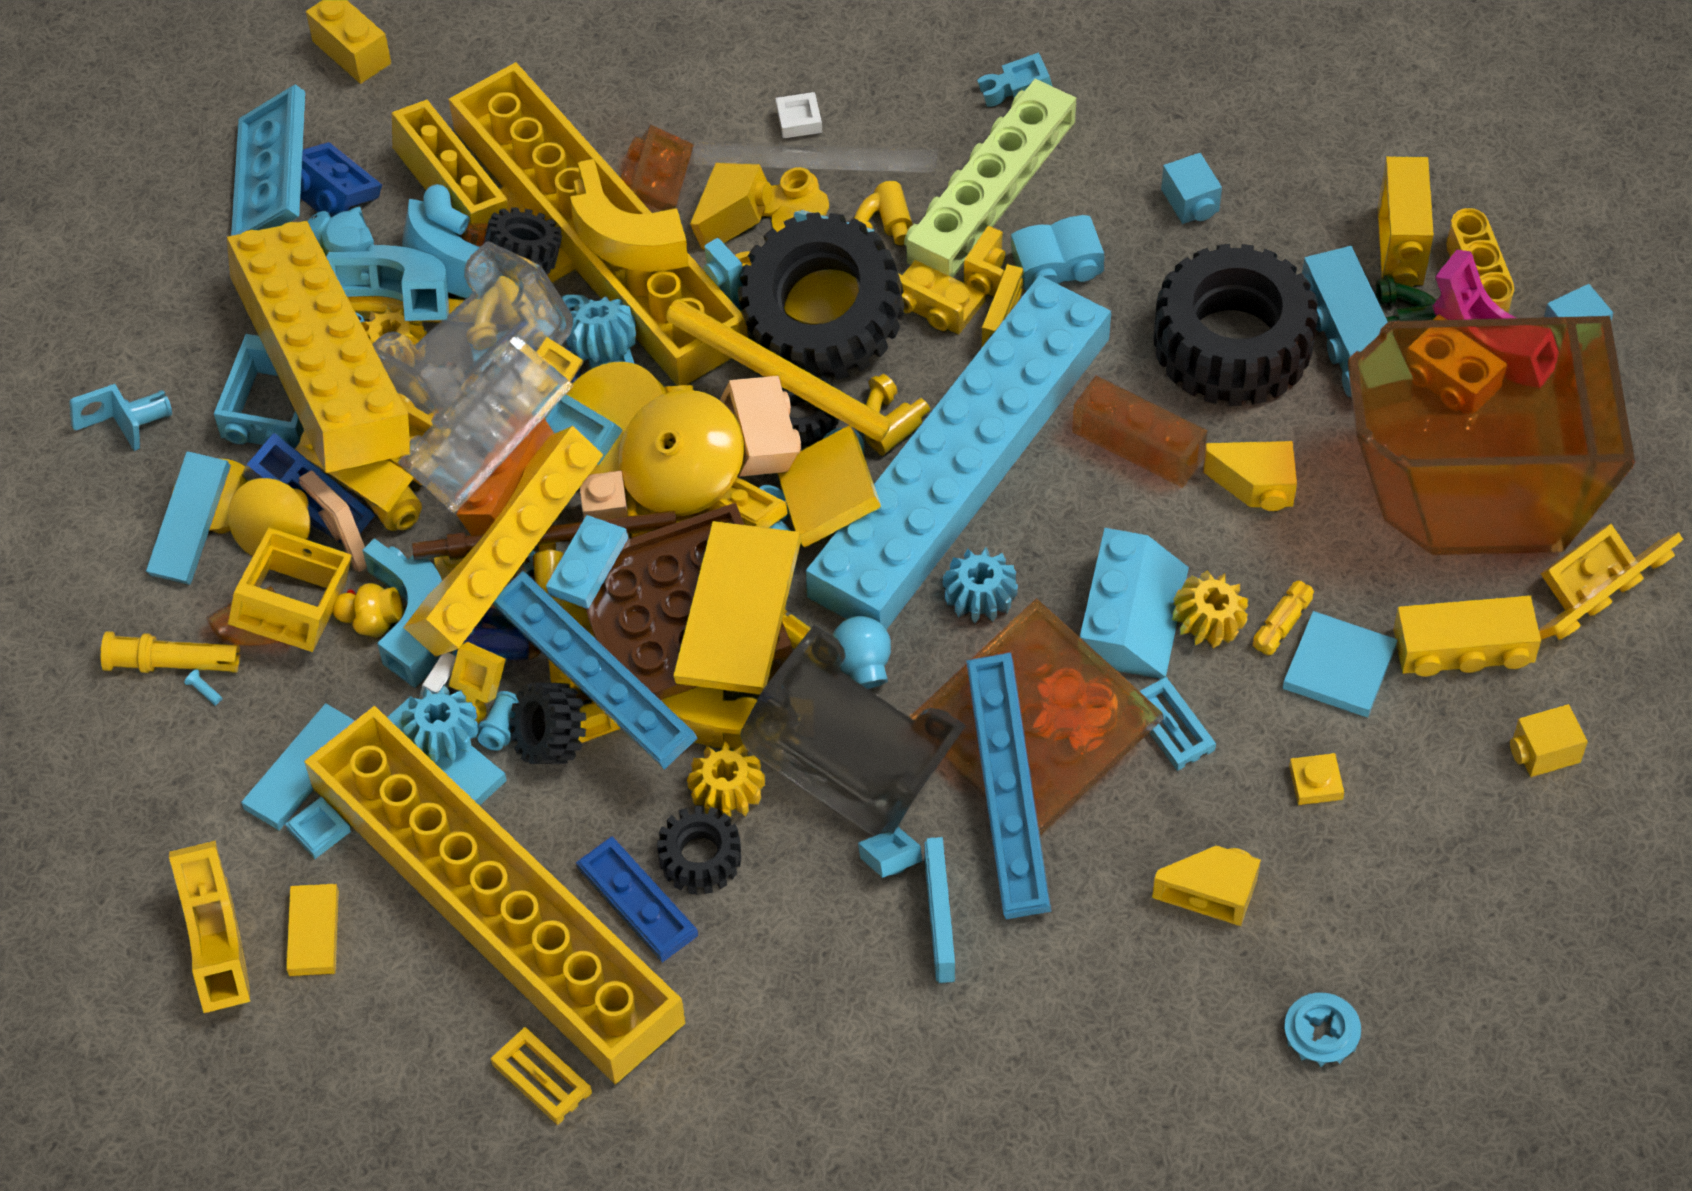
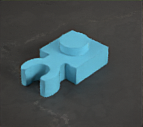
(1015, 77)

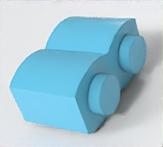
(1058, 251)

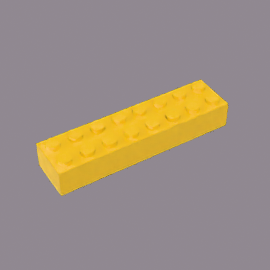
(318, 347)

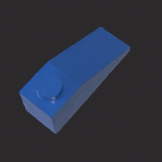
(283, 463)

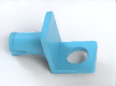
(127, 414)

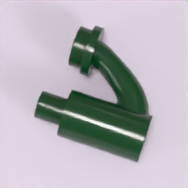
(1388, 291)

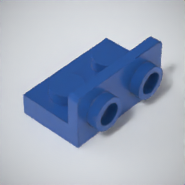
(334, 181)

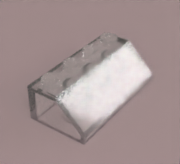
(484, 423)

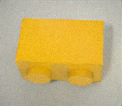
(348, 38)

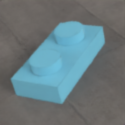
(724, 269)
(587, 561)

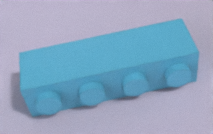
(1345, 306)

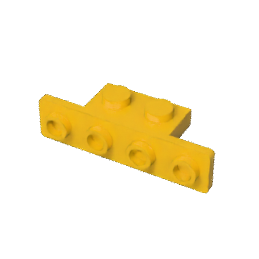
(1595, 571)

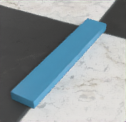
(594, 670)
(1008, 786)

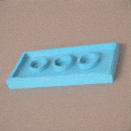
(269, 163)

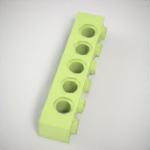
(991, 177)

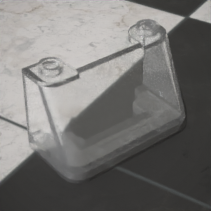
(507, 302)

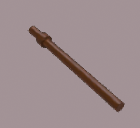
(459, 545)

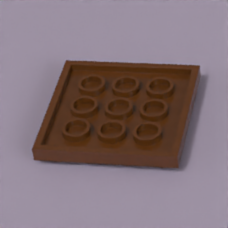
(649, 597)

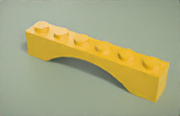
(474, 584)

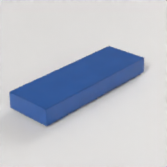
(637, 899)

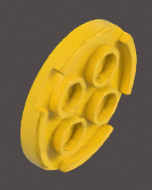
(617, 394)

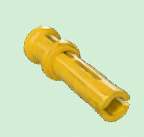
(149, 653)

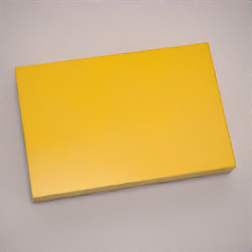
(828, 486)

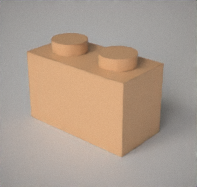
(765, 424)

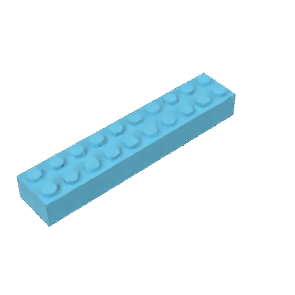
(960, 453)

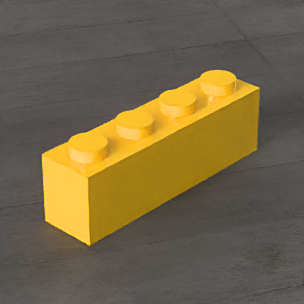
(441, 158)

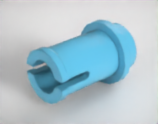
(495, 730)

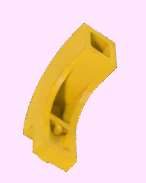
(623, 238)
(211, 927)

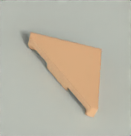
(336, 517)

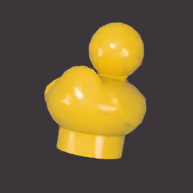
(370, 609)

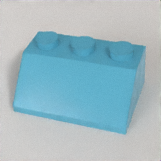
(1133, 603)

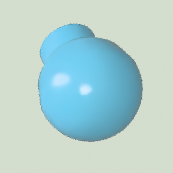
(866, 650)

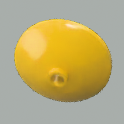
(698, 465)

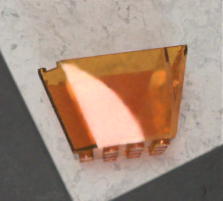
(1492, 429)

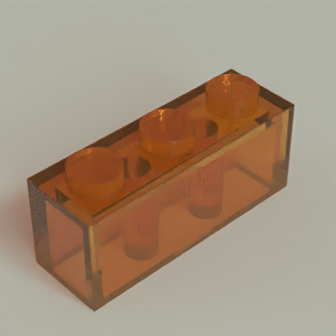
(1139, 431)

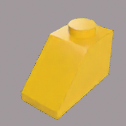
(731, 202)
(1254, 472)
(1210, 883)

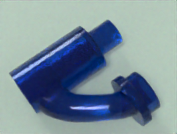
(503, 640)

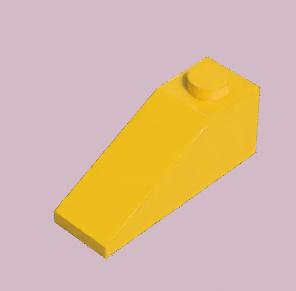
(375, 482)

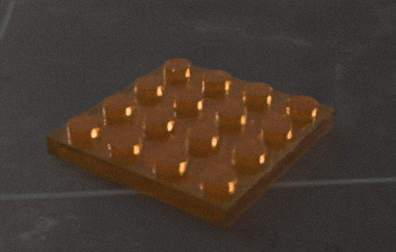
(1072, 707)

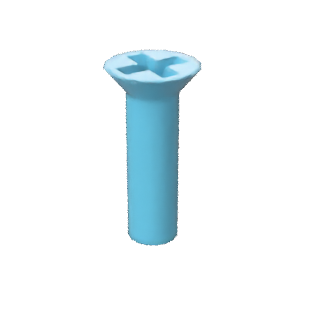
(195, 680)

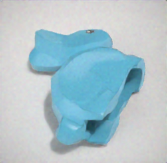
(341, 232)

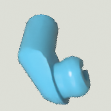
(439, 209)

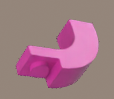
(1463, 291)

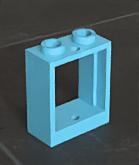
(228, 414)

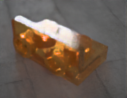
(657, 167)

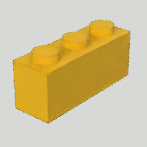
(1467, 635)

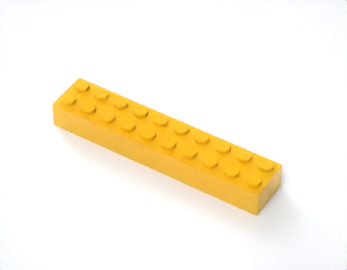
(537, 157)
(496, 894)

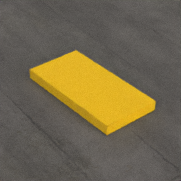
(737, 608)

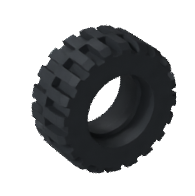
(814, 247)
(1229, 366)

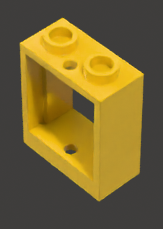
(1405, 219)
(279, 615)

